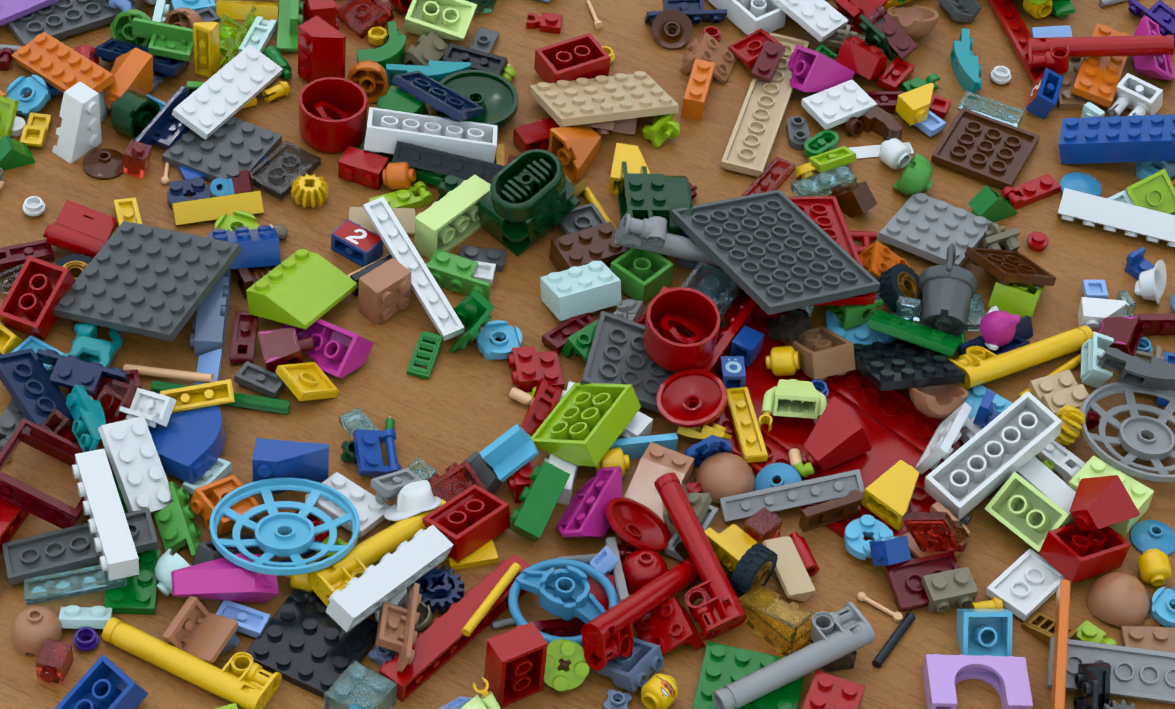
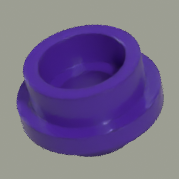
(84, 634)

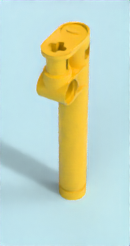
(984, 366)
(363, 555)
(238, 682)

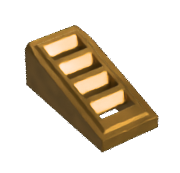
(1041, 634)

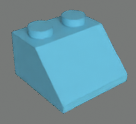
(985, 632)

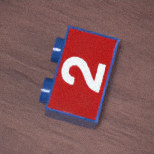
(1044, 93)
(356, 243)

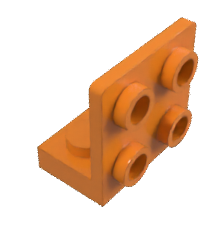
(879, 258)

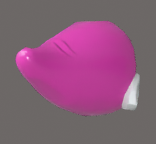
(998, 327)

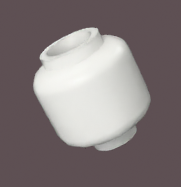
(895, 153)

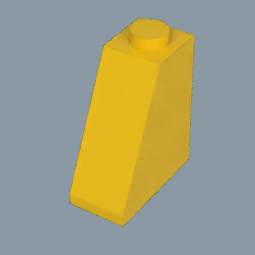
(634, 160)
(892, 494)

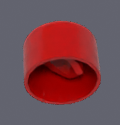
(332, 114)
(681, 311)

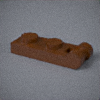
(831, 511)

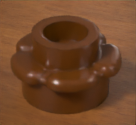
(853, 127)

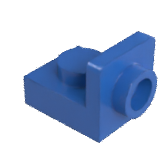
(1137, 263)
(986, 410)

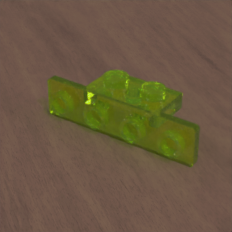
(229, 35)

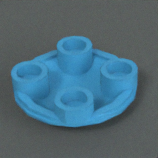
(1081, 182)

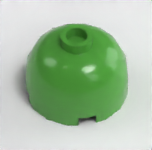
(122, 27)
(915, 176)

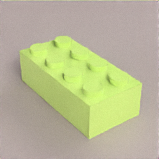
(450, 218)

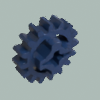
(438, 589)

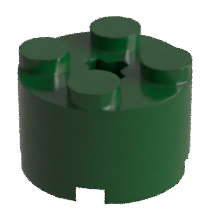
(132, 113)

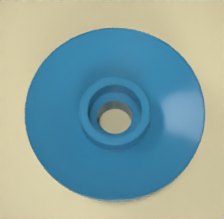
(776, 471)
(1152, 535)

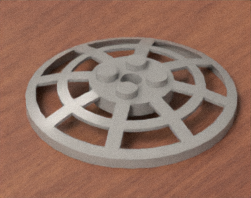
(1133, 431)

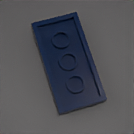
(113, 48)
(437, 95)
(30, 386)

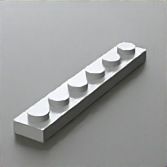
(791, 495)

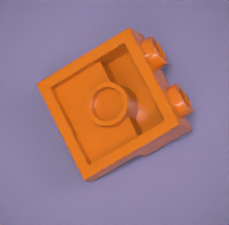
(207, 497)

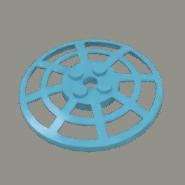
(272, 529)

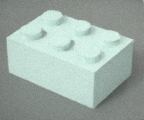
(580, 290)

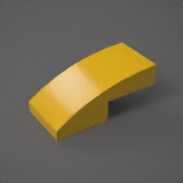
(36, 129)

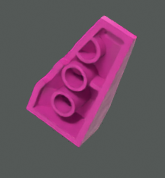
(335, 348)
(224, 581)

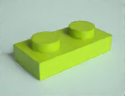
(833, 159)

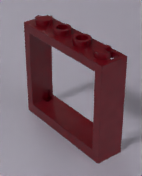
(28, 497)

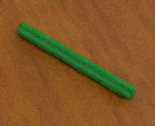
(241, 400)

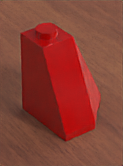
(835, 438)
(1101, 503)

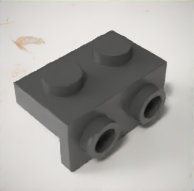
(961, 9)

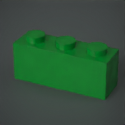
(538, 501)

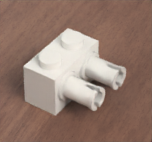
(1136, 95)

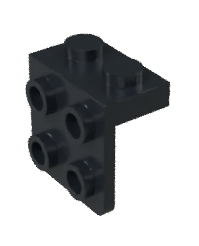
(1092, 686)

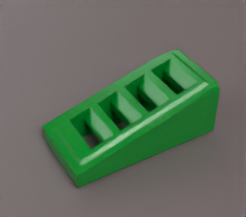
(428, 342)

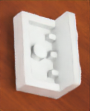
(151, 405)

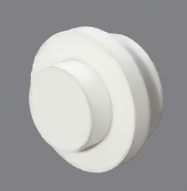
(1000, 75)
(33, 206)

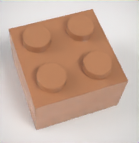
(384, 291)

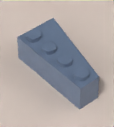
(212, 318)

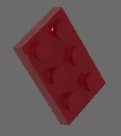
(906, 578)

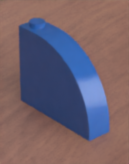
(190, 442)

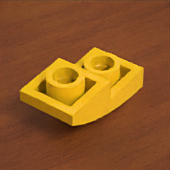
(707, 431)

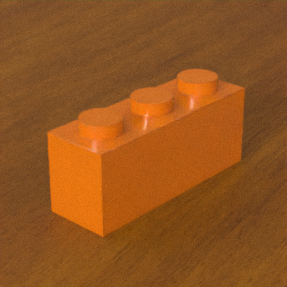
(698, 90)

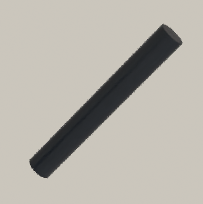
(893, 640)

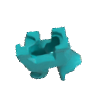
(91, 349)

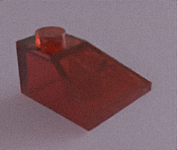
(113, 395)

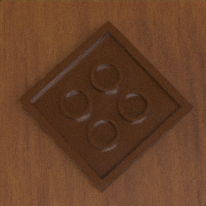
(1010, 267)

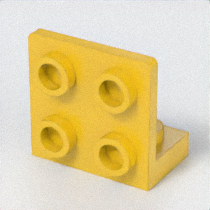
(730, 544)

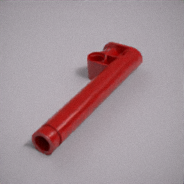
(1055, 51)
(720, 601)
(612, 632)

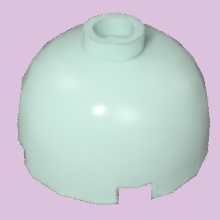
(164, 567)

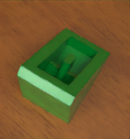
(14, 154)

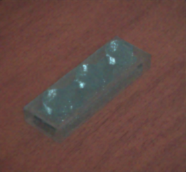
(991, 108)
(823, 182)

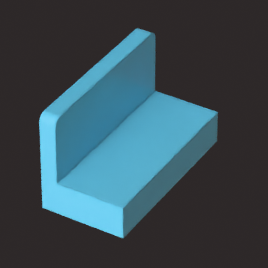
(510, 452)

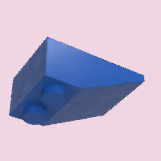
(290, 460)
(104, 688)

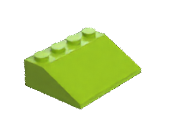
(299, 290)
(587, 422)

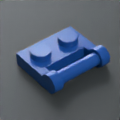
(369, 452)

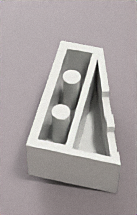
(80, 123)

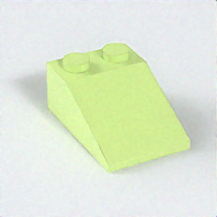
(445, 17)

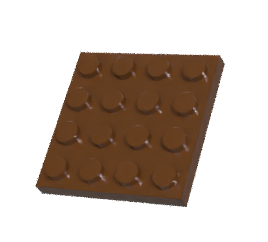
(985, 148)

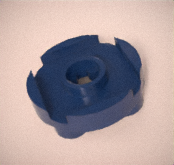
(189, 187)

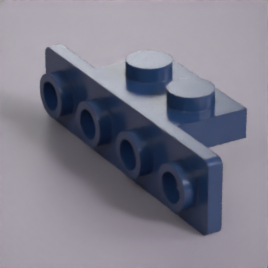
(693, 9)
(165, 128)
(1023, 331)
(73, 371)

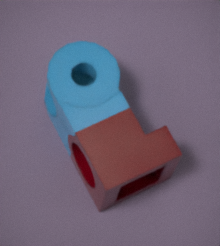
(232, 186)

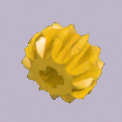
(309, 191)
(1071, 424)

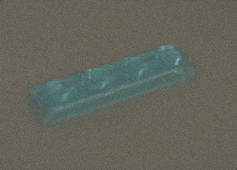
(68, 584)

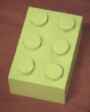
(1139, 493)
(1027, 511)

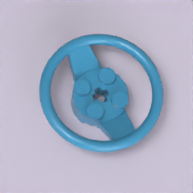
(561, 592)

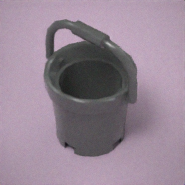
(947, 295)

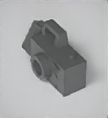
(484, 472)

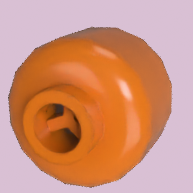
(398, 176)

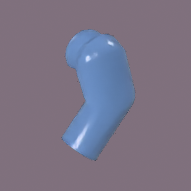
(122, 4)

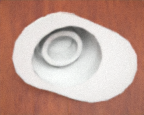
(1152, 282)
(412, 500)

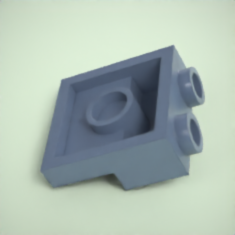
(635, 669)

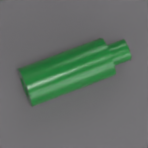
(274, 55)

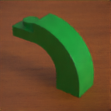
(389, 53)

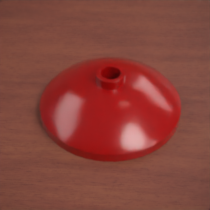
(688, 390)
(637, 525)

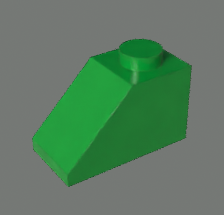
(991, 205)

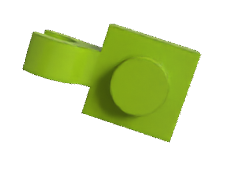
(1091, 633)

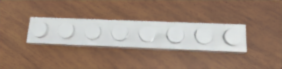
(422, 281)

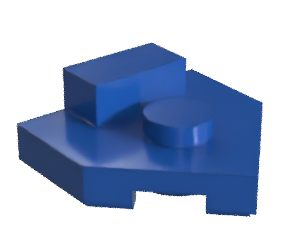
(708, 447)

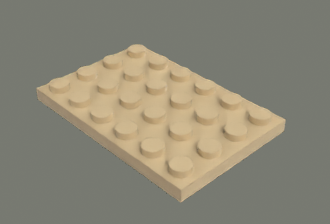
(603, 99)

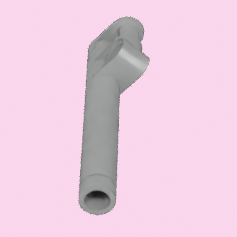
(652, 237)
(833, 637)

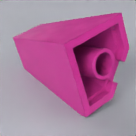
(815, 71)

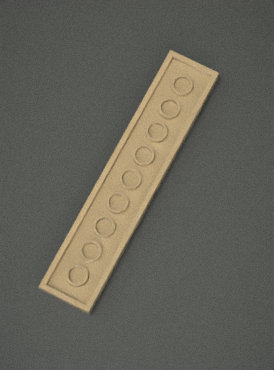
(761, 117)

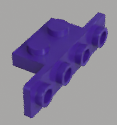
(1159, 13)

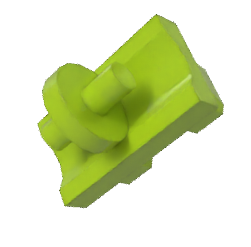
(663, 128)

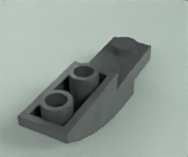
(1132, 370)

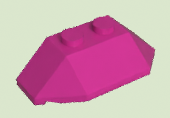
(1152, 66)
(587, 510)

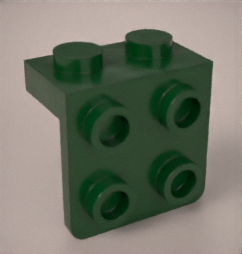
(876, 37)

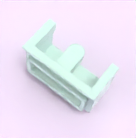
(1091, 351)

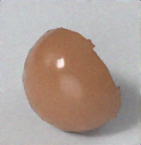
(915, 20)
(938, 400)
(724, 476)
(1119, 599)

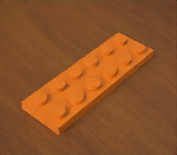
(61, 64)
(1100, 75)

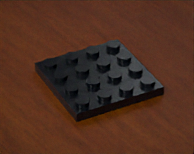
(904, 366)
(309, 644)

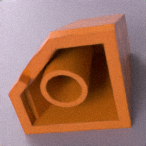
(132, 72)
(575, 148)

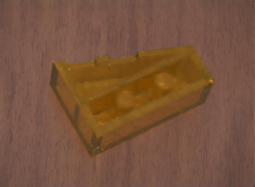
(777, 621)

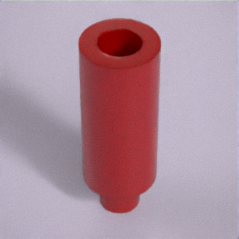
(805, 553)

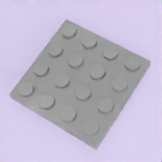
(930, 225)

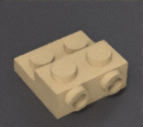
(1058, 390)

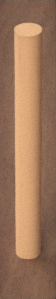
(170, 373)

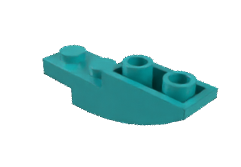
(965, 64)
(436, 70)
(87, 416)

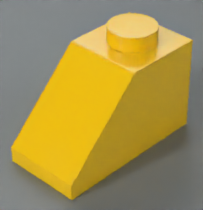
(915, 104)

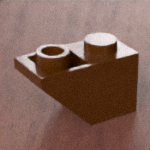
(854, 198)

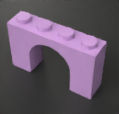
(1003, 673)

